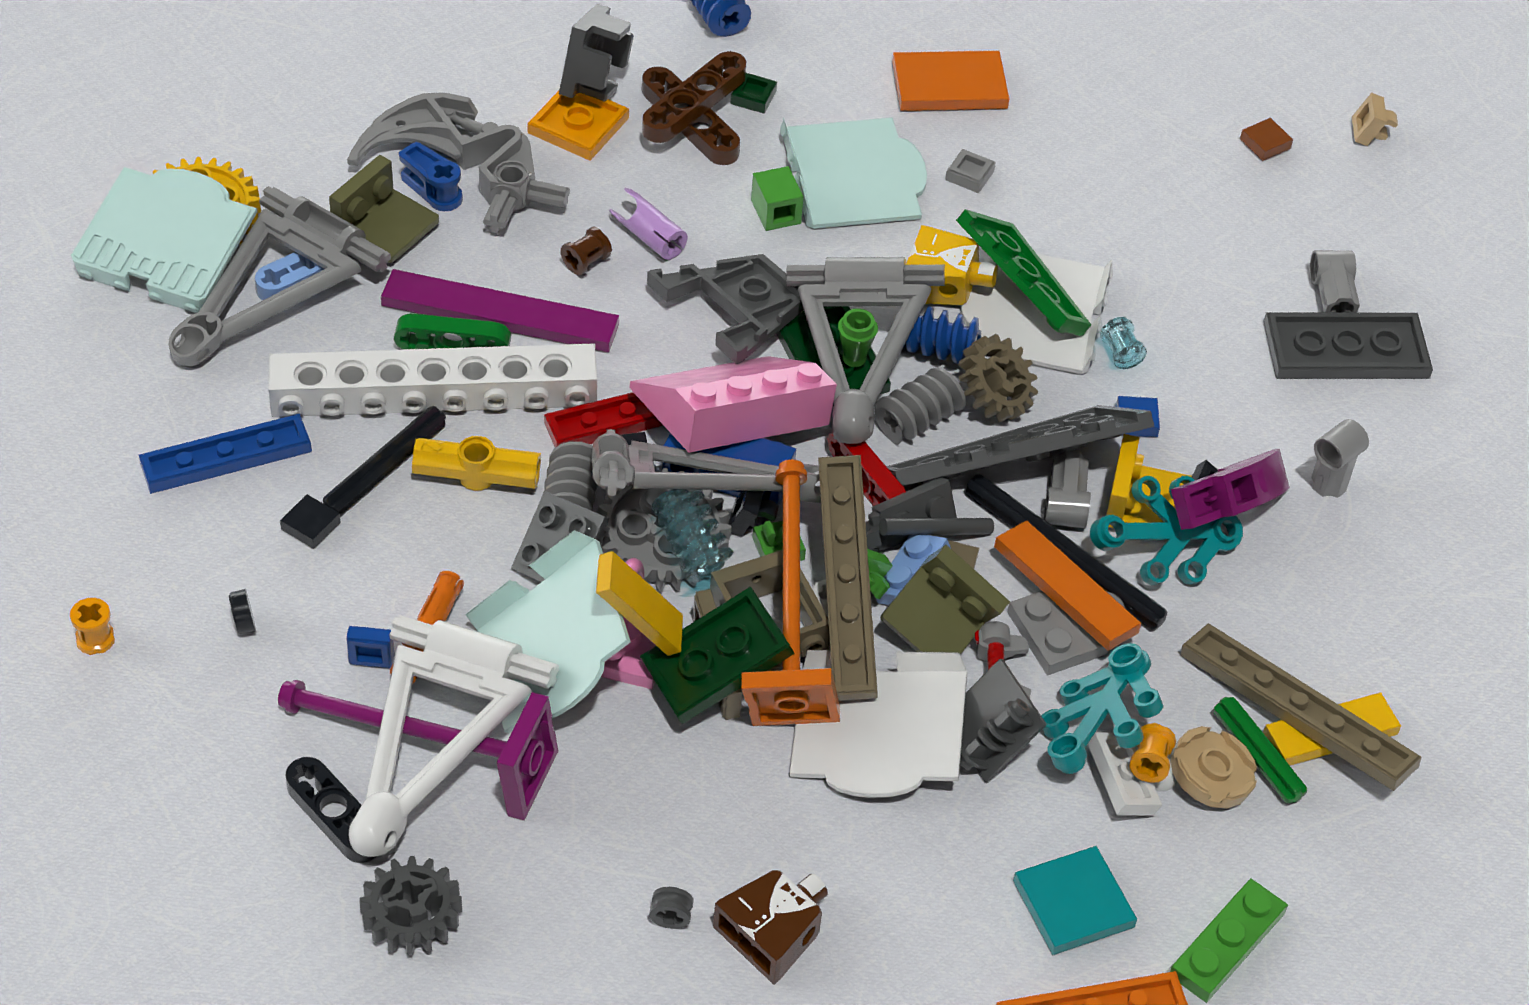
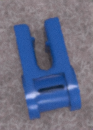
(431, 176)

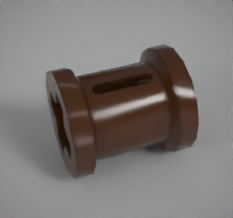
(586, 250)

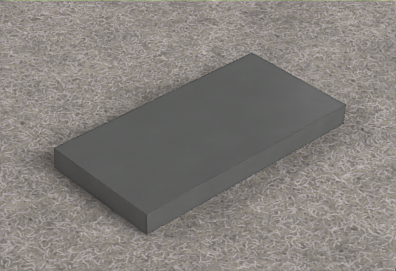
(1347, 345)

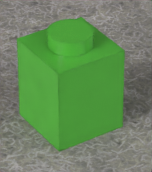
(777, 198)

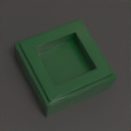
(754, 93)

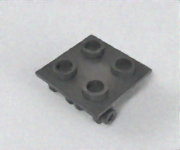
(550, 524)
(997, 721)

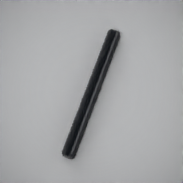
(1015, 513)

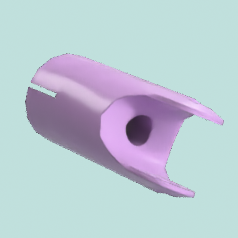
(654, 228)

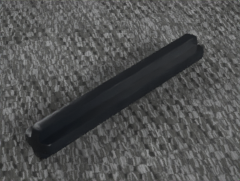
(384, 460)

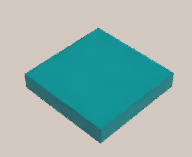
(1074, 900)

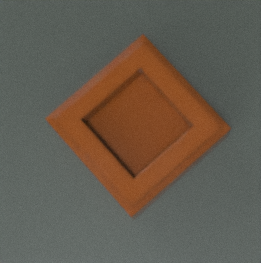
(1266, 139)

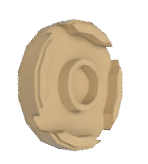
(1213, 767)

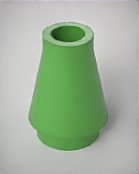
(857, 334)

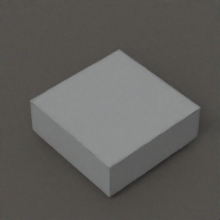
(970, 171)

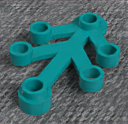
(1170, 531)
(1126, 665)

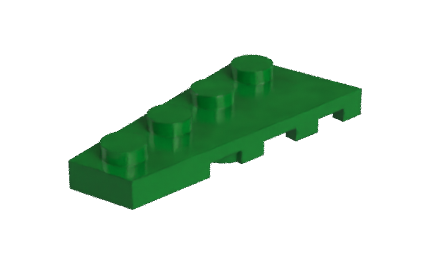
(1025, 268)

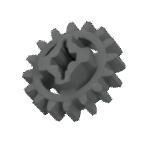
(410, 900)

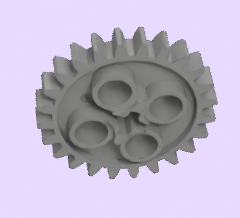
(632, 513)

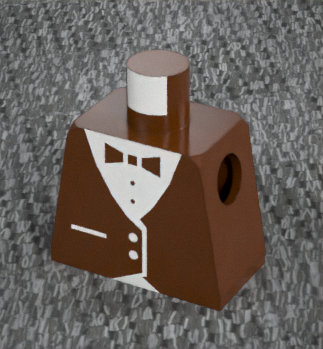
(771, 920)

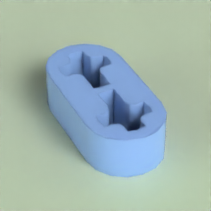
(283, 274)

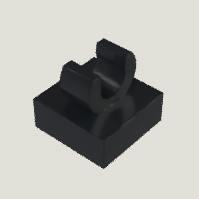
(751, 511)

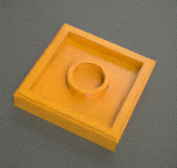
(578, 123)

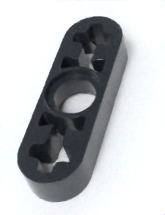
(329, 790)

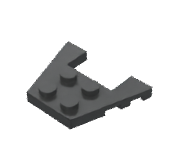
(747, 289)

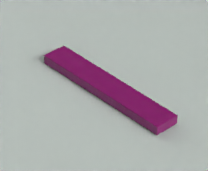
(517, 312)

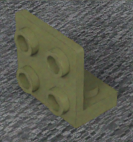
(380, 211)
(943, 604)

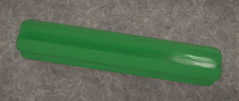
(1266, 756)

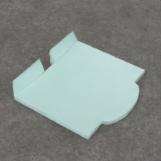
(855, 172)
(166, 230)
(557, 622)

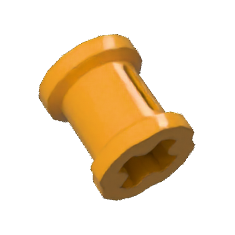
(93, 631)
(1151, 759)

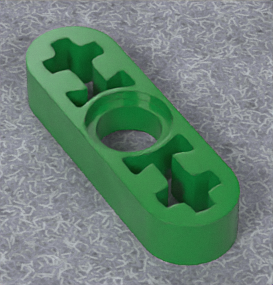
(426, 325)

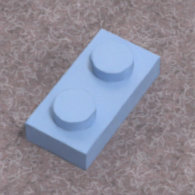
(907, 562)

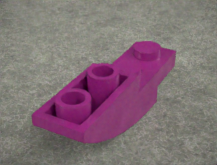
(1231, 490)

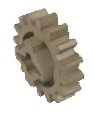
(998, 377)

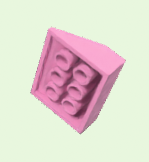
(739, 401)

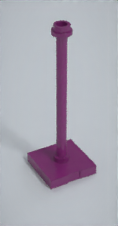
(521, 760)

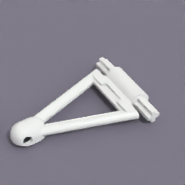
(456, 660)

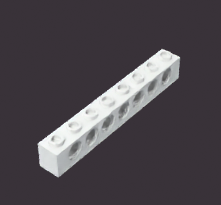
(432, 377)

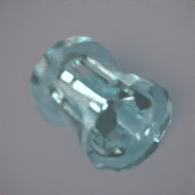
(1123, 343)

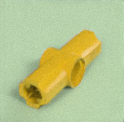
(476, 463)

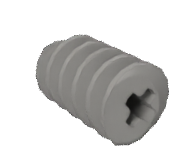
(919, 405)
(571, 474)

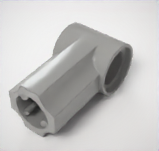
(1335, 276)
(1337, 457)
(1068, 496)

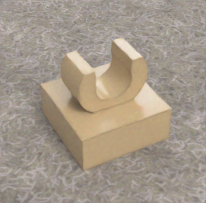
(1370, 120)

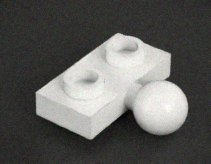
(1126, 791)

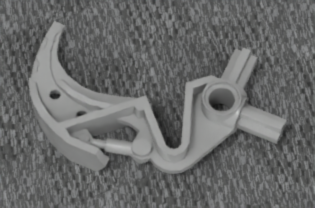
(505, 151)

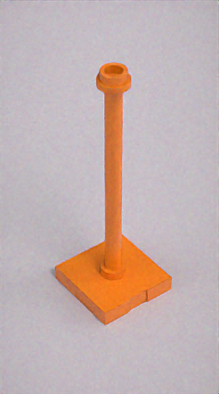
(791, 694)

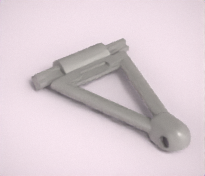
(304, 229)
(862, 283)
(619, 463)

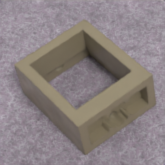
(769, 579)

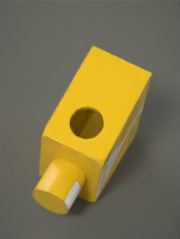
(961, 264)

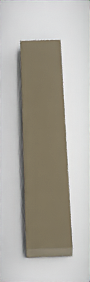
(847, 577)
(1301, 707)

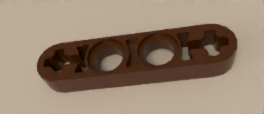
(700, 100)
(703, 139)

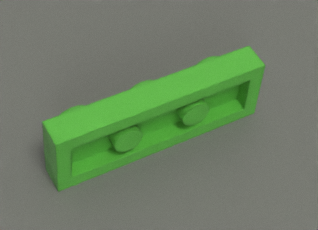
(1228, 940)

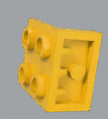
(1128, 470)

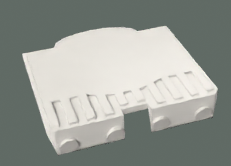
(1014, 316)
(890, 740)

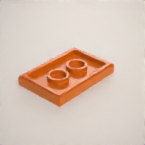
(950, 80)

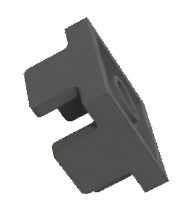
(594, 46)

